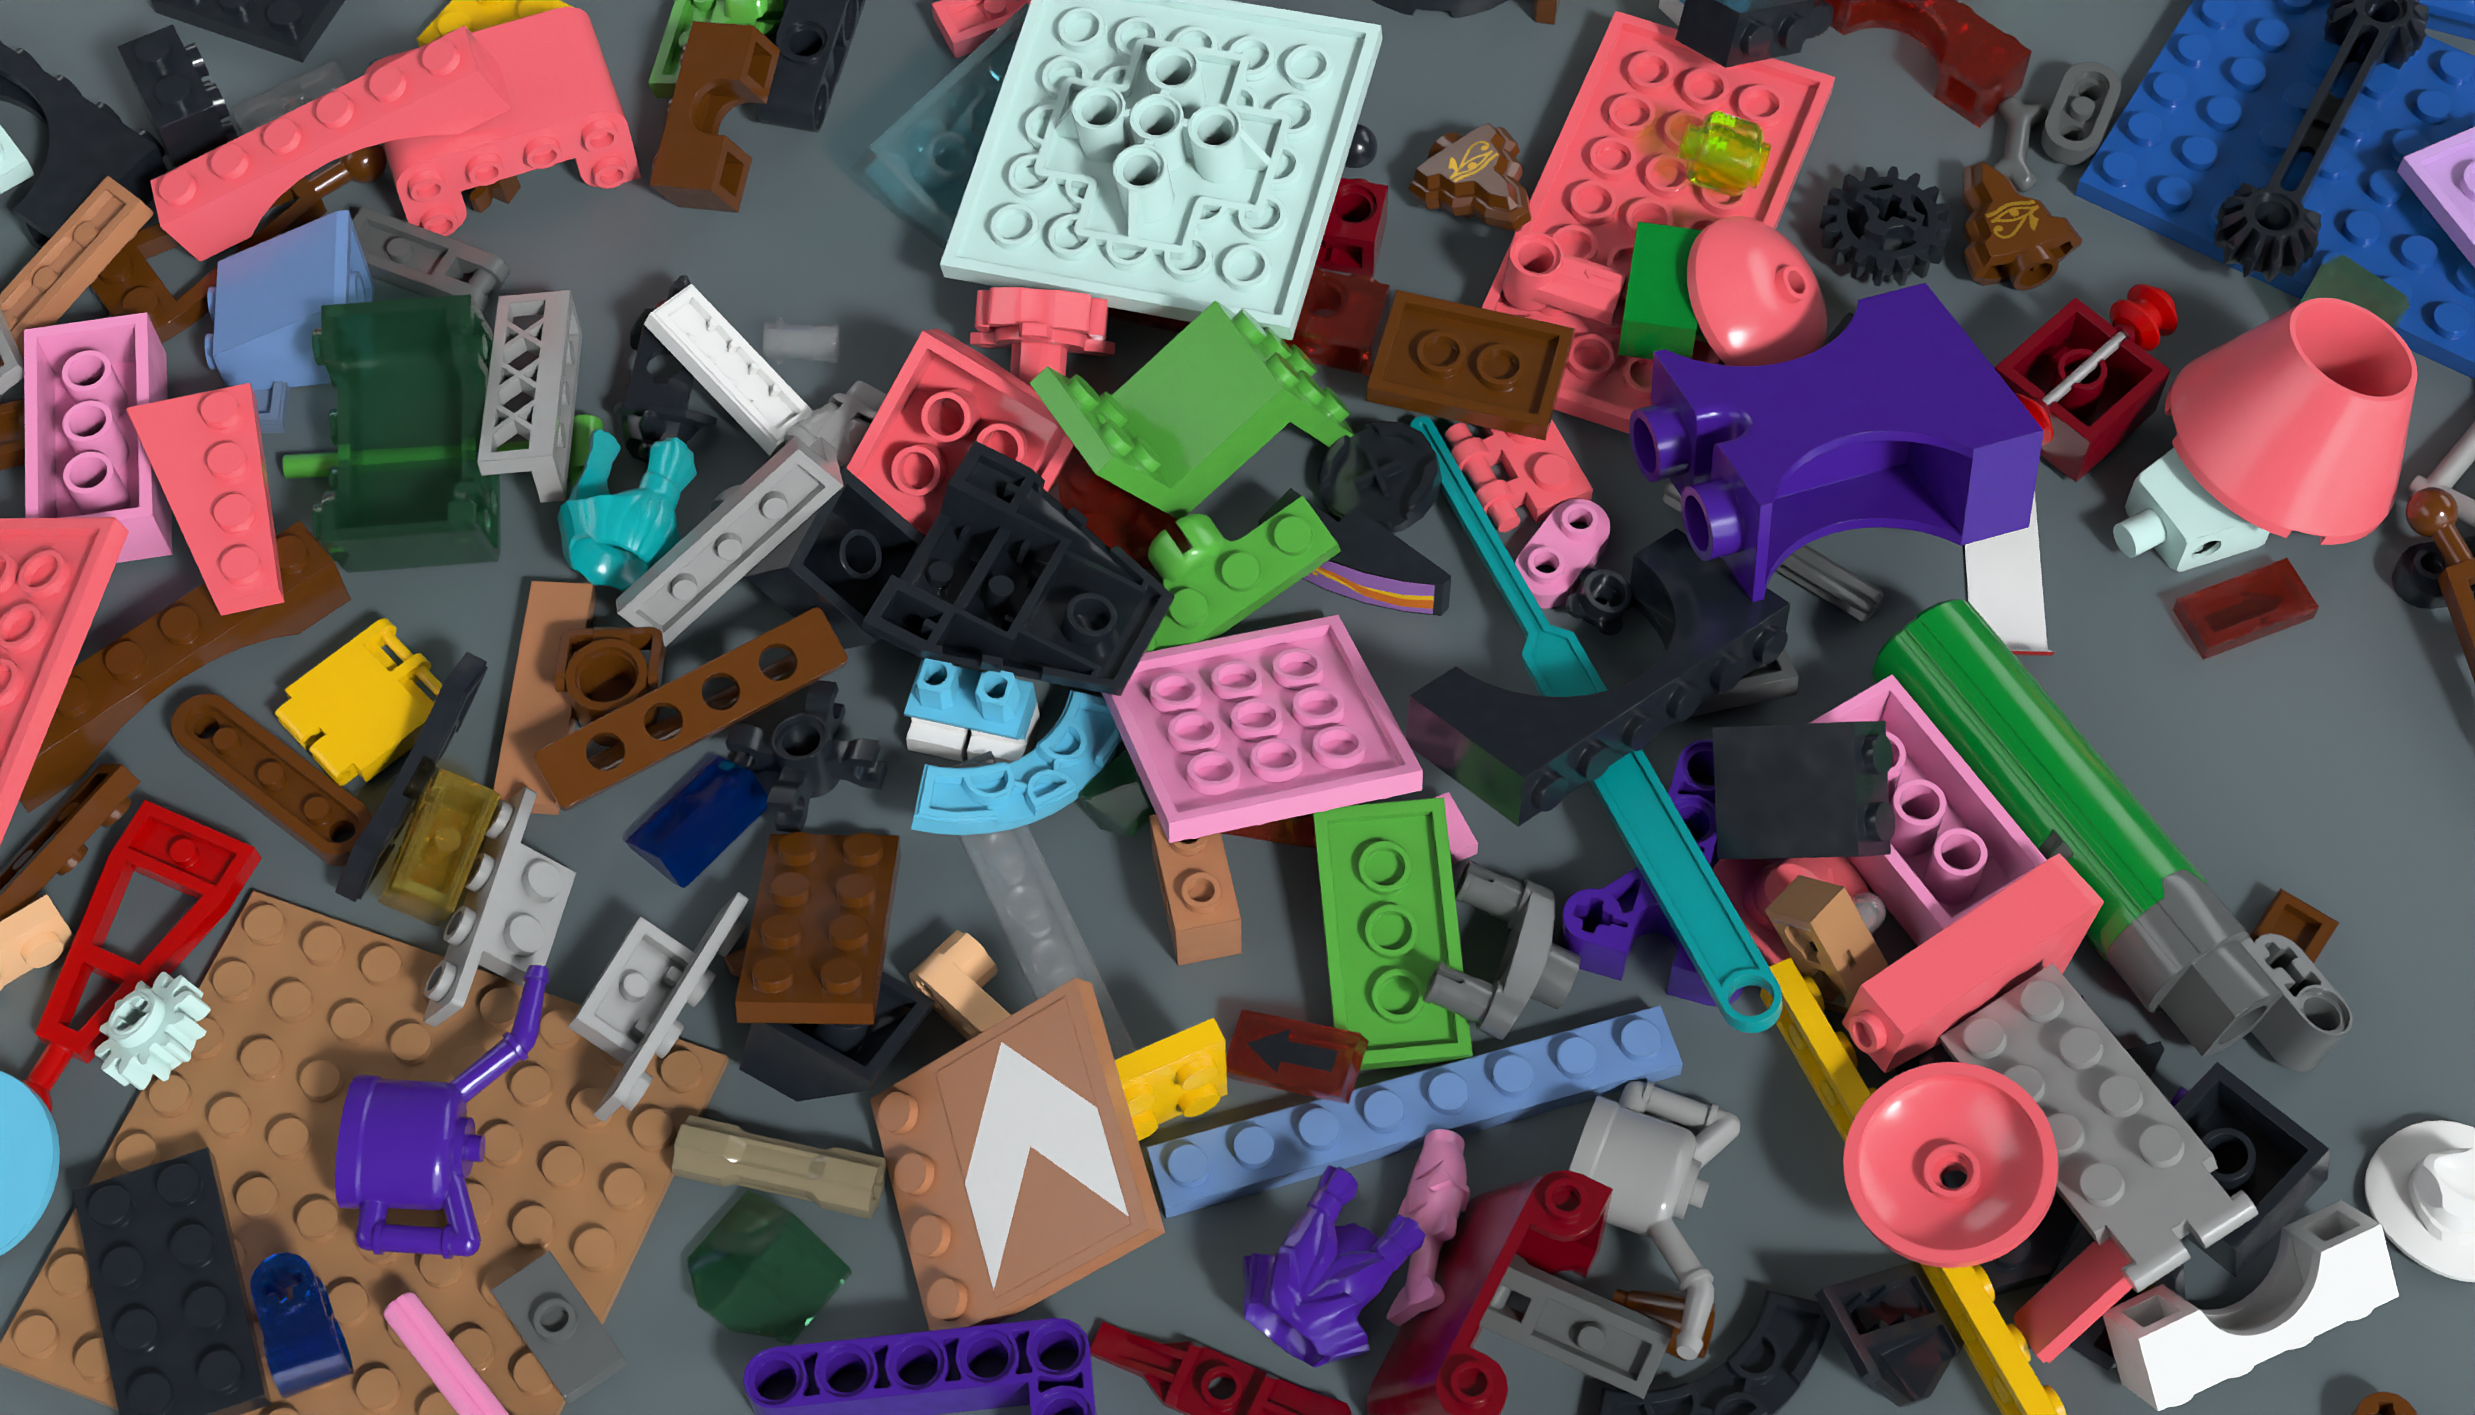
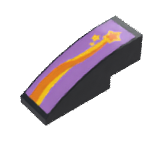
(1375, 565)

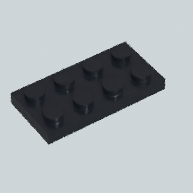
(171, 1291)

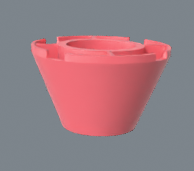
(2300, 420)

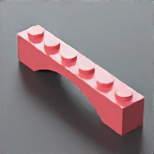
(423, 93)

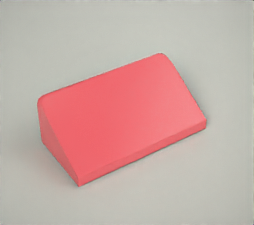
(2073, 1300)

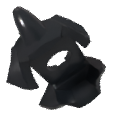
(652, 408)

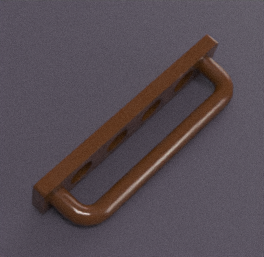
(577, 779)

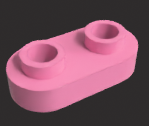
(1564, 549)

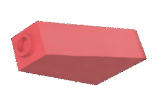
(1972, 963)

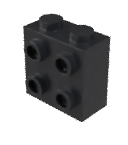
(175, 98)

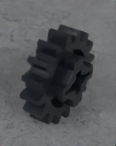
(1885, 226)

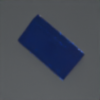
(700, 820)

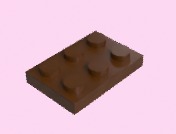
(1470, 365)

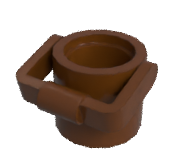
(609, 671)

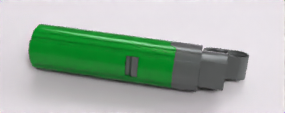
(2158, 914)

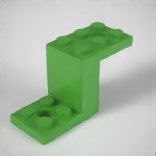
(1194, 410)

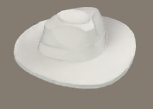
(2425, 1195)

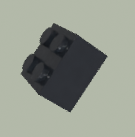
(840, 560)
(2256, 1153)

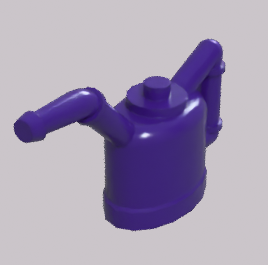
(415, 1145)

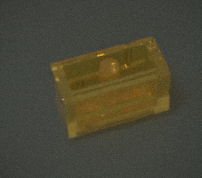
(439, 847)

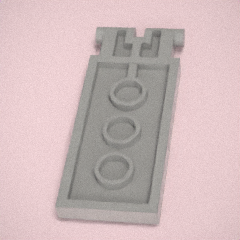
(2121, 1146)

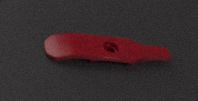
(1183, 1371)

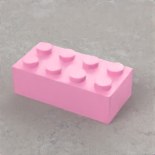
(79, 435)
(1950, 832)

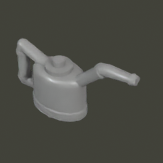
(1656, 1177)

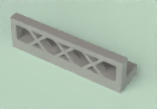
(548, 379)
(733, 538)

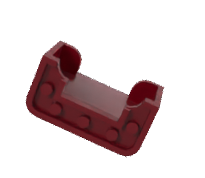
(1432, 1364)

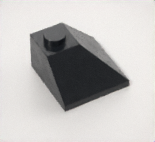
(835, 1058)

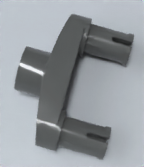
(1529, 963)

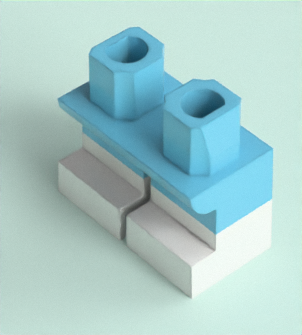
(957, 702)

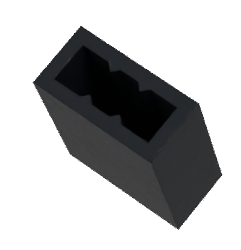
(1803, 790)

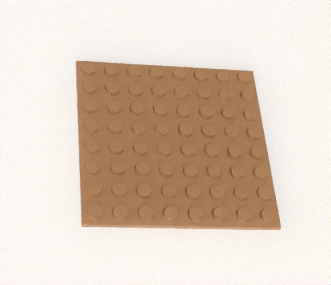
(288, 1028)

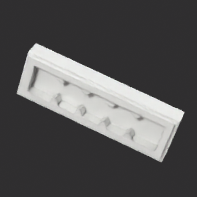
(728, 367)

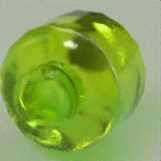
(1724, 153)

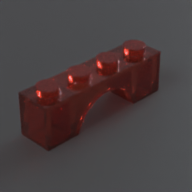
(1973, 57)

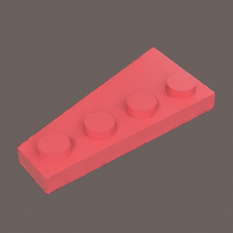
(217, 485)

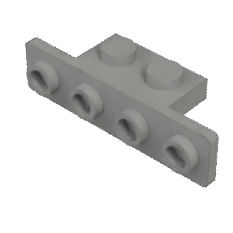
(506, 915)
(641, 995)

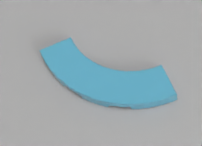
(1025, 790)

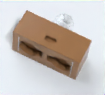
(1830, 936)

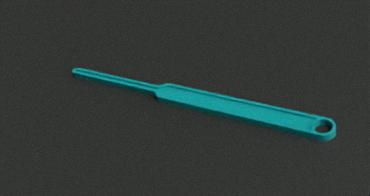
(1630, 787)

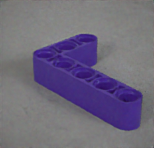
(954, 1384)

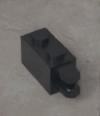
(1751, 29)

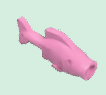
(1434, 1201)

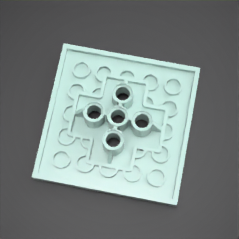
(1165, 155)

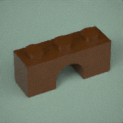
(718, 71)

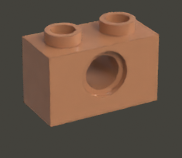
(1197, 896)

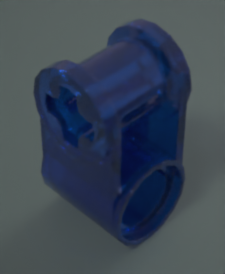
(300, 1335)

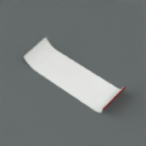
(2008, 588)

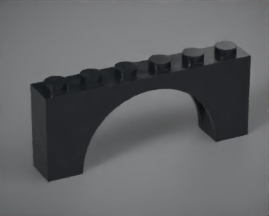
(83, 148)
(1534, 749)

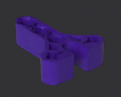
(1628, 906)

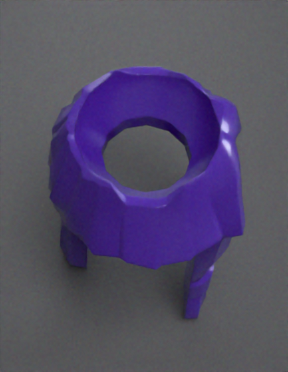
(1324, 1276)

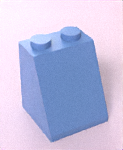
(273, 300)

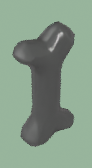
(2019, 122)

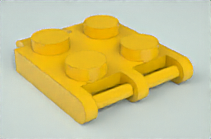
(360, 706)

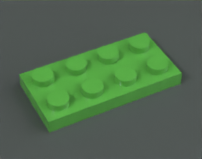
(1388, 926)

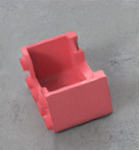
(559, 112)

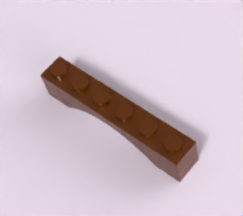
(167, 647)

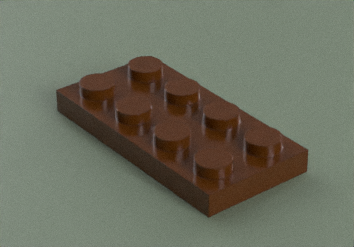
(819, 929)

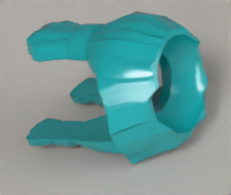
(625, 533)

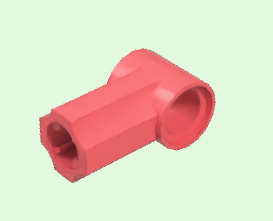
(1560, 280)

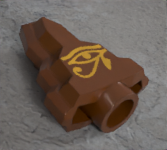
(1474, 178)
(2010, 233)

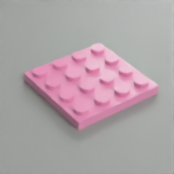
(1260, 729)

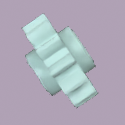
(152, 1030)

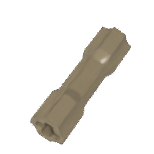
(730, 1156)

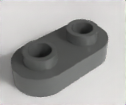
(2077, 116)

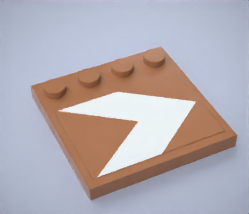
(1016, 1163)

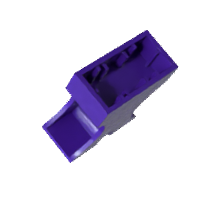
(1869, 432)

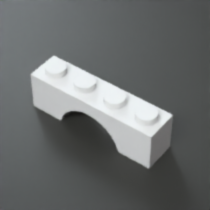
(2324, 1274)

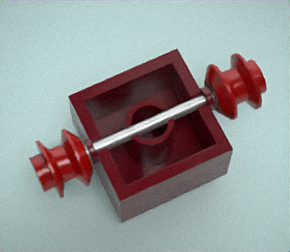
(2092, 378)

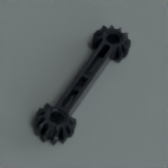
(2269, 226)

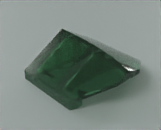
(764, 1271)

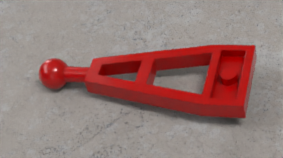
(174, 854)

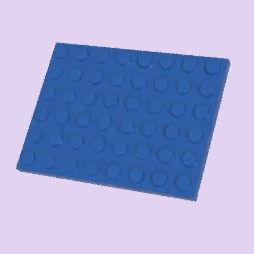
(2226, 110)

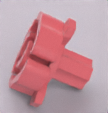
(1040, 327)

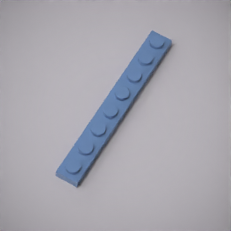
(1401, 1111)

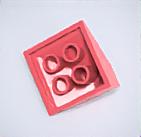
(935, 414)

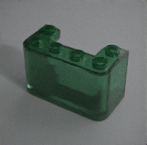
(407, 435)

